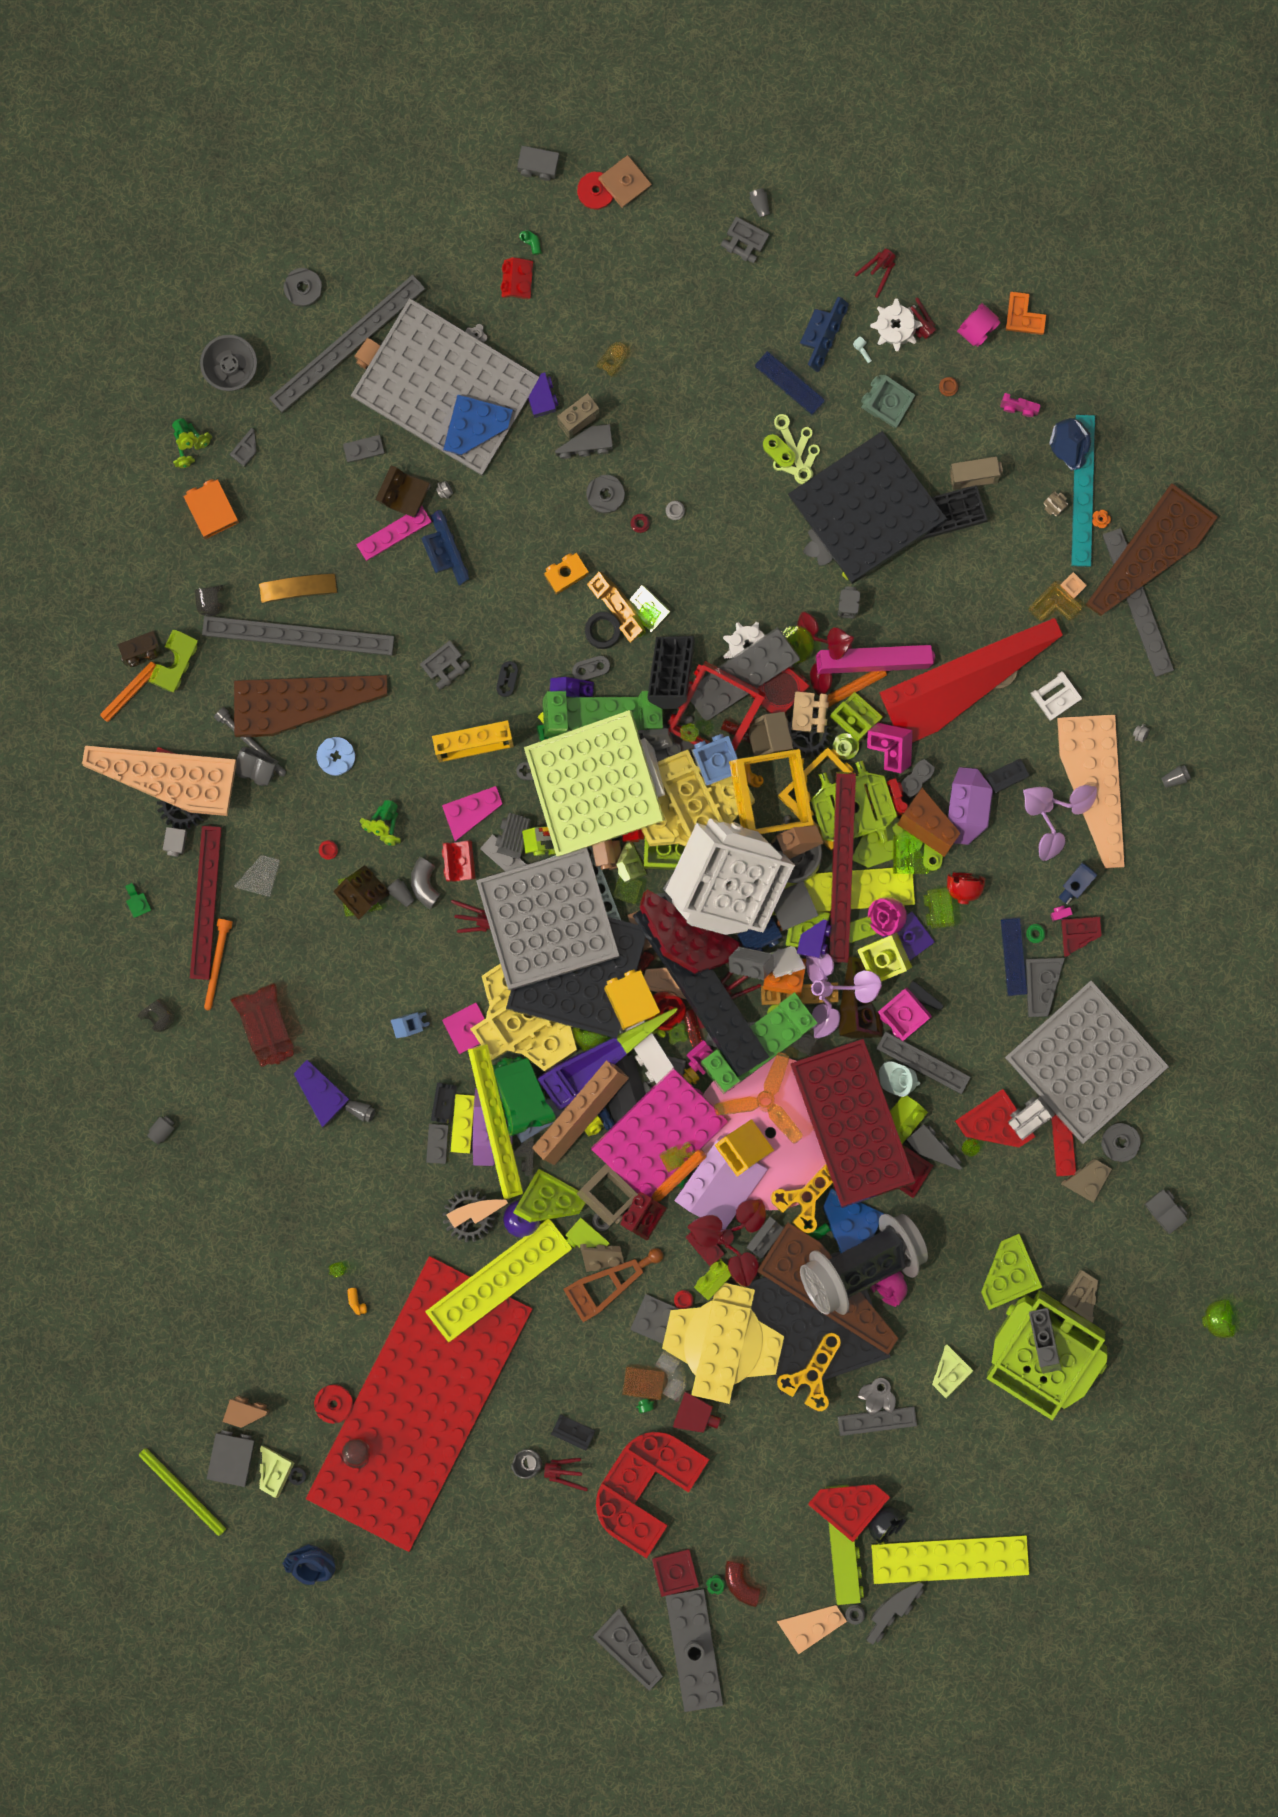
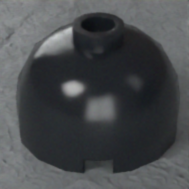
(886, 1523)

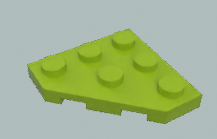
(871, 851)
(548, 1199)
(1009, 1274)

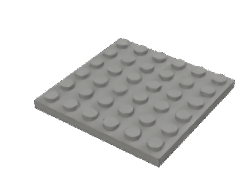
(547, 918)
(1086, 1062)

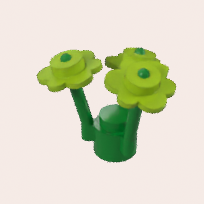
(185, 439)
(386, 812)

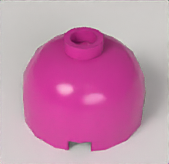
(887, 916)
(892, 1289)

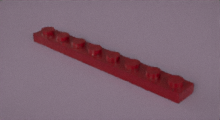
(205, 903)

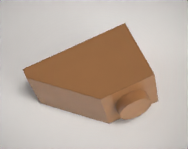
(799, 840)

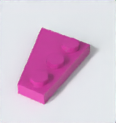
(470, 810)

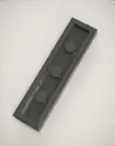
(877, 1422)

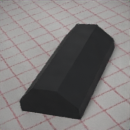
(961, 508)
(671, 671)
(629, 1093)

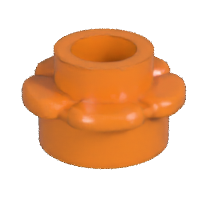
(1096, 521)

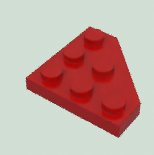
(990, 1122)
(849, 1507)

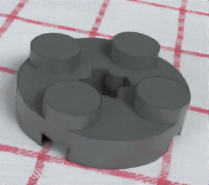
(293, 282)
(599, 485)
(1115, 1152)

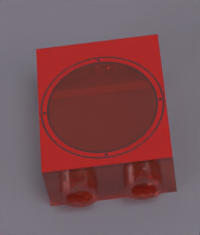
(781, 690)

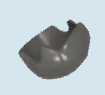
(534, 1463)

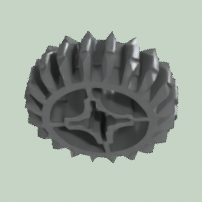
(462, 1232)

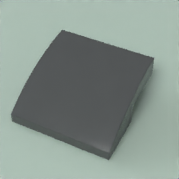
(794, 906)

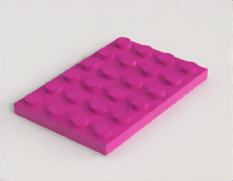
(661, 1119)

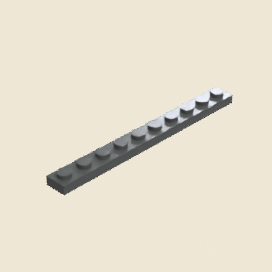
(346, 344)
(298, 636)

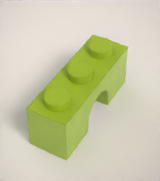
(182, 648)

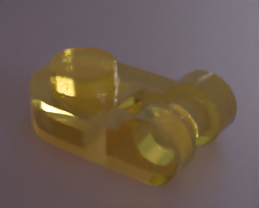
(617, 353)

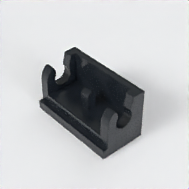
(1007, 776)
(443, 1103)
(573, 1432)

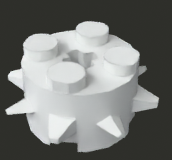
(895, 314)
(740, 637)

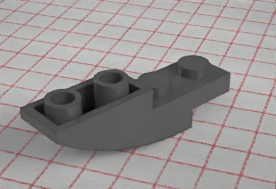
(897, 1603)

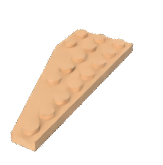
(1091, 759)
(181, 780)

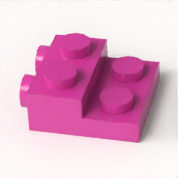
(904, 1014)

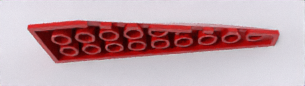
(948, 690)

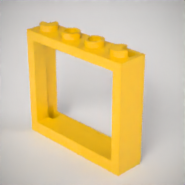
(473, 741)
(834, 757)
(799, 781)

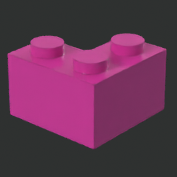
(895, 744)

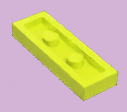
(462, 1123)

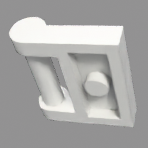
(1060, 701)

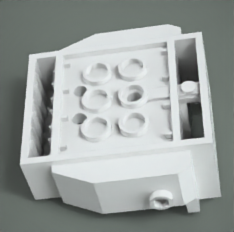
(722, 855)

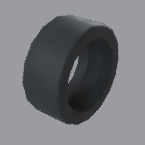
(605, 616)

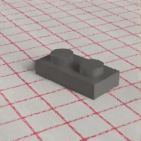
(363, 449)
(437, 1144)

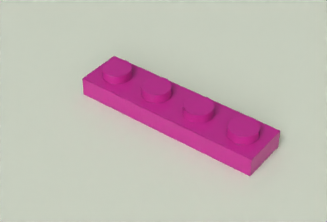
(393, 534)

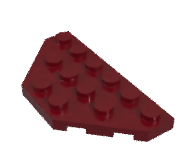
(682, 943)

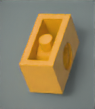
(560, 583)

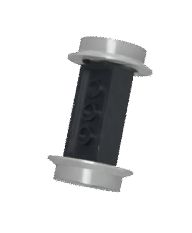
(892, 1250)

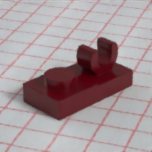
(709, 1254)

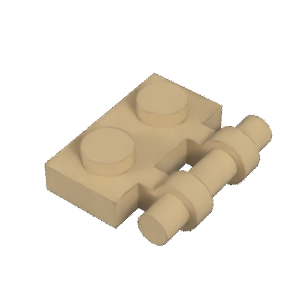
(803, 712)

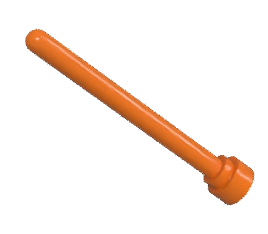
(223, 927)

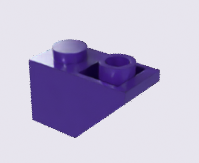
(541, 398)
(572, 686)
(813, 940)

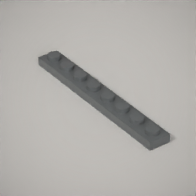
(1141, 612)

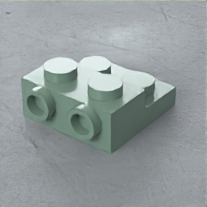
(887, 400)

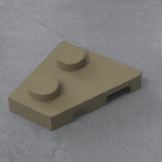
(1088, 1180)
(601, 1257)
(1081, 1295)

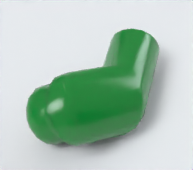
(532, 240)
(818, 1233)

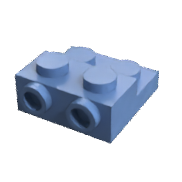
(714, 758)

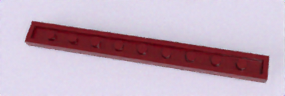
(842, 866)

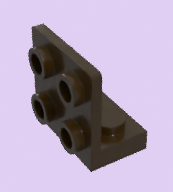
(402, 492)
(139, 649)
(361, 891)

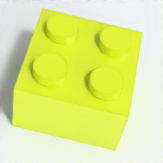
(885, 957)

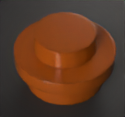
(948, 386)

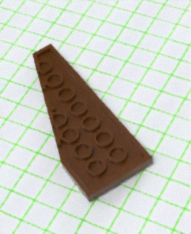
(1164, 537)
(284, 704)
(783, 1268)

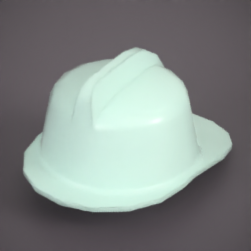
(897, 1078)

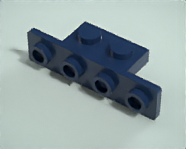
(821, 332)
(442, 549)

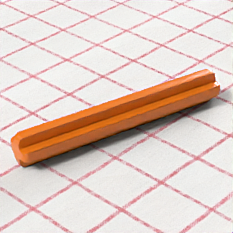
(854, 686)
(119, 702)
(673, 1180)

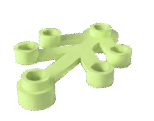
(800, 467)

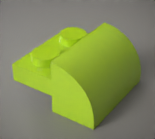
(856, 716)

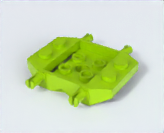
(864, 819)

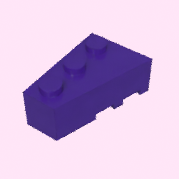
(320, 1092)

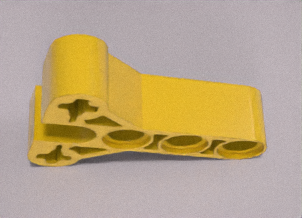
(807, 1209)
(816, 1386)

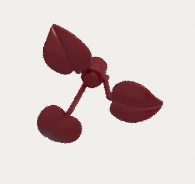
(838, 643)
(709, 1232)

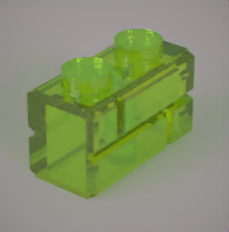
(940, 908)

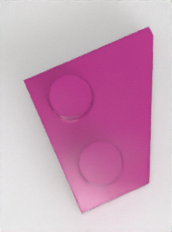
(1011, 405)

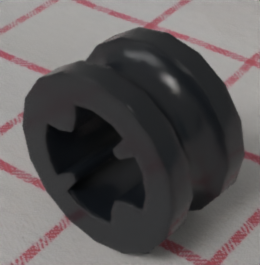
(299, 1470)

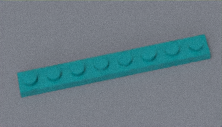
(1083, 502)

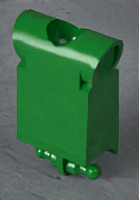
(521, 1095)

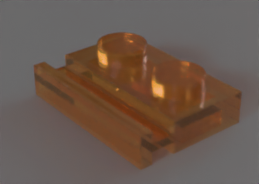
(643, 1383)

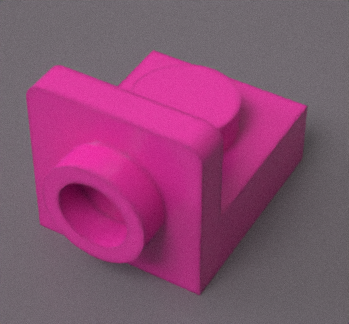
(697, 1054)

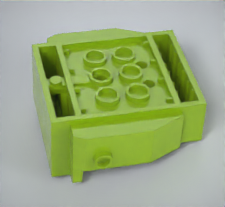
(1079, 1356)

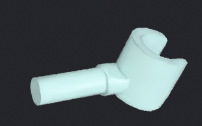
(859, 343)

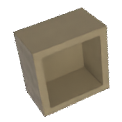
(770, 734)

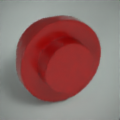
(328, 850)
(683, 1299)

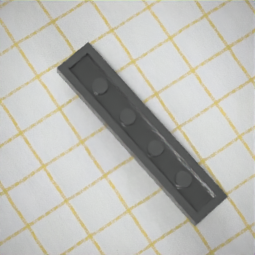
(923, 1063)

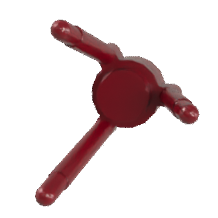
(884, 259)
(928, 326)
(481, 918)
(729, 988)
(553, 1471)

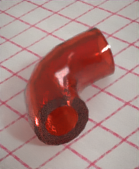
(738, 1586)

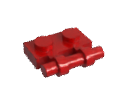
(896, 790)

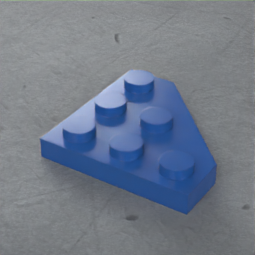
(474, 424)
(852, 1223)

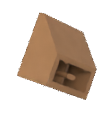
(243, 1413)

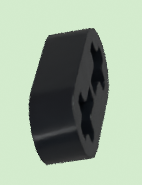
(511, 680)

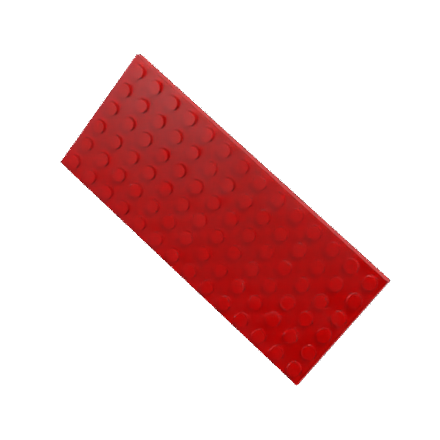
(416, 1411)

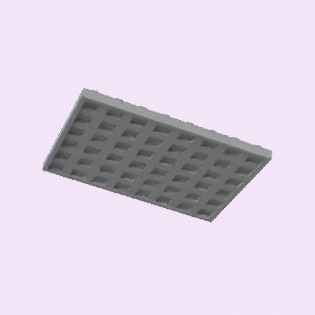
(424, 370)

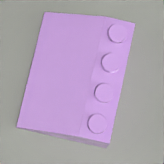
(717, 1189)

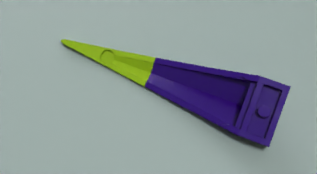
(569, 1077)

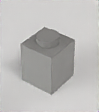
(174, 841)

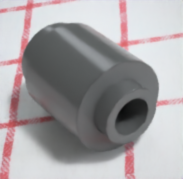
(161, 1129)

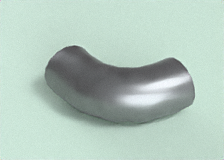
(421, 883)

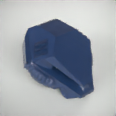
(1071, 442)
(314, 1562)

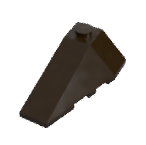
(856, 1017)

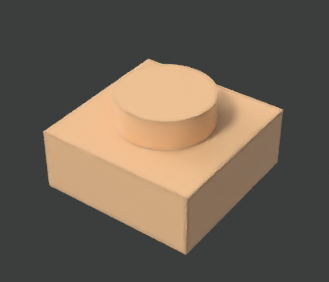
(1073, 585)

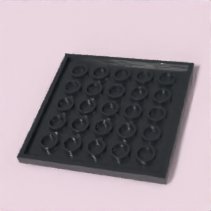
(867, 507)
(579, 996)
(803, 1331)

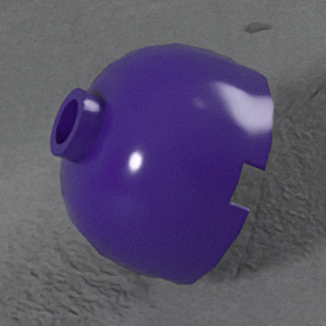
(516, 1225)

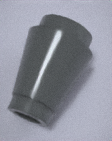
(760, 201)
(1176, 776)
(400, 891)
(362, 1111)

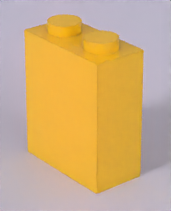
(631, 999)
(744, 1147)

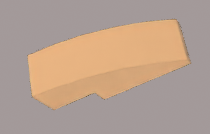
(476, 1211)

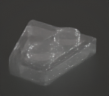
(260, 876)

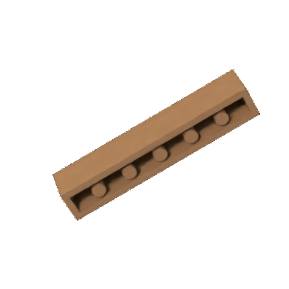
(580, 1112)

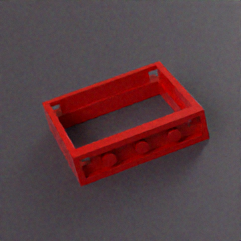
(700, 671)

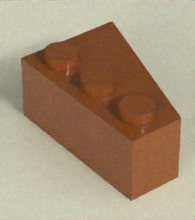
(929, 823)

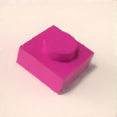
(1061, 912)

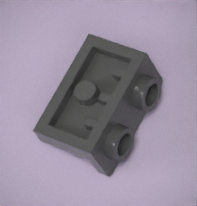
(765, 1237)

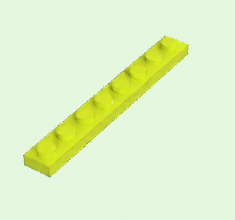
(495, 1121)

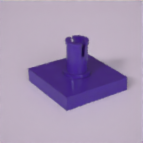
(914, 937)

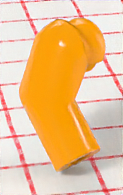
(752, 779)
(353, 1302)

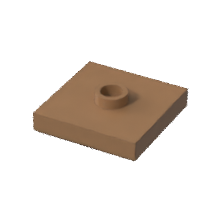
(624, 181)

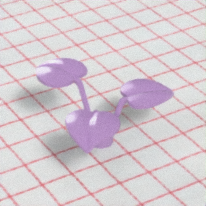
(1040, 800)
(866, 985)

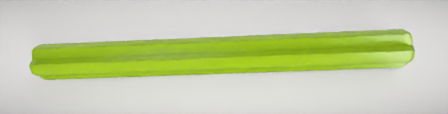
(182, 1491)

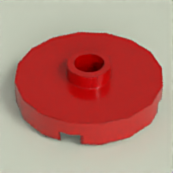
(588, 197)
(323, 1406)

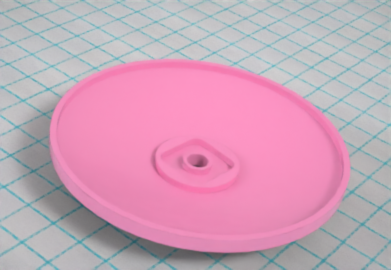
(789, 1164)

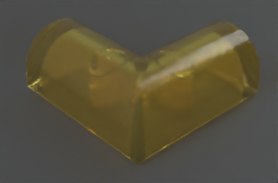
(1054, 598)

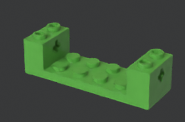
(570, 713)
(775, 1035)

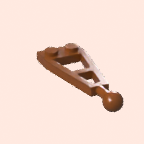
(581, 1299)

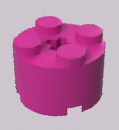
(978, 324)

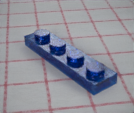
(789, 383)
(1013, 957)

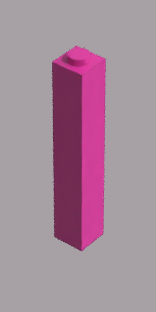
(877, 659)

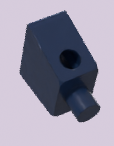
(1084, 876)

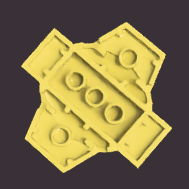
(689, 801)
(505, 1030)
(723, 1342)

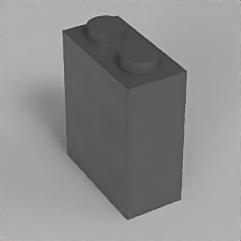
(231, 1458)

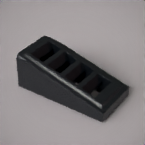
(924, 997)

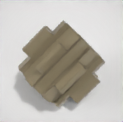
(1055, 503)

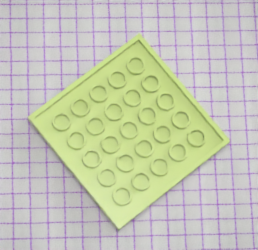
(594, 783)

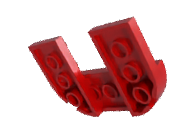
(629, 1478)

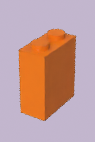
(210, 508)

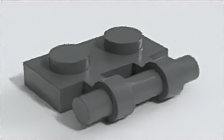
(748, 235)
(442, 659)

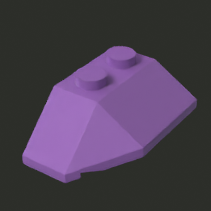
(970, 804)
(481, 1144)

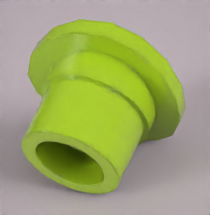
(846, 746)

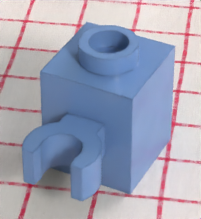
(408, 1024)

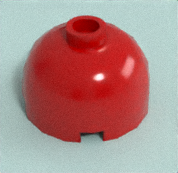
(965, 887)
(666, 1001)

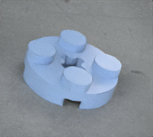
(341, 765)

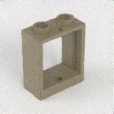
(575, 421)
(975, 472)
(596, 1205)

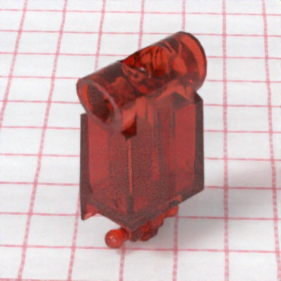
(264, 1025)

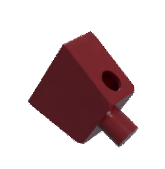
(695, 1415)

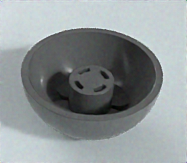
(228, 353)
(807, 866)

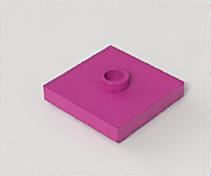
(460, 1026)

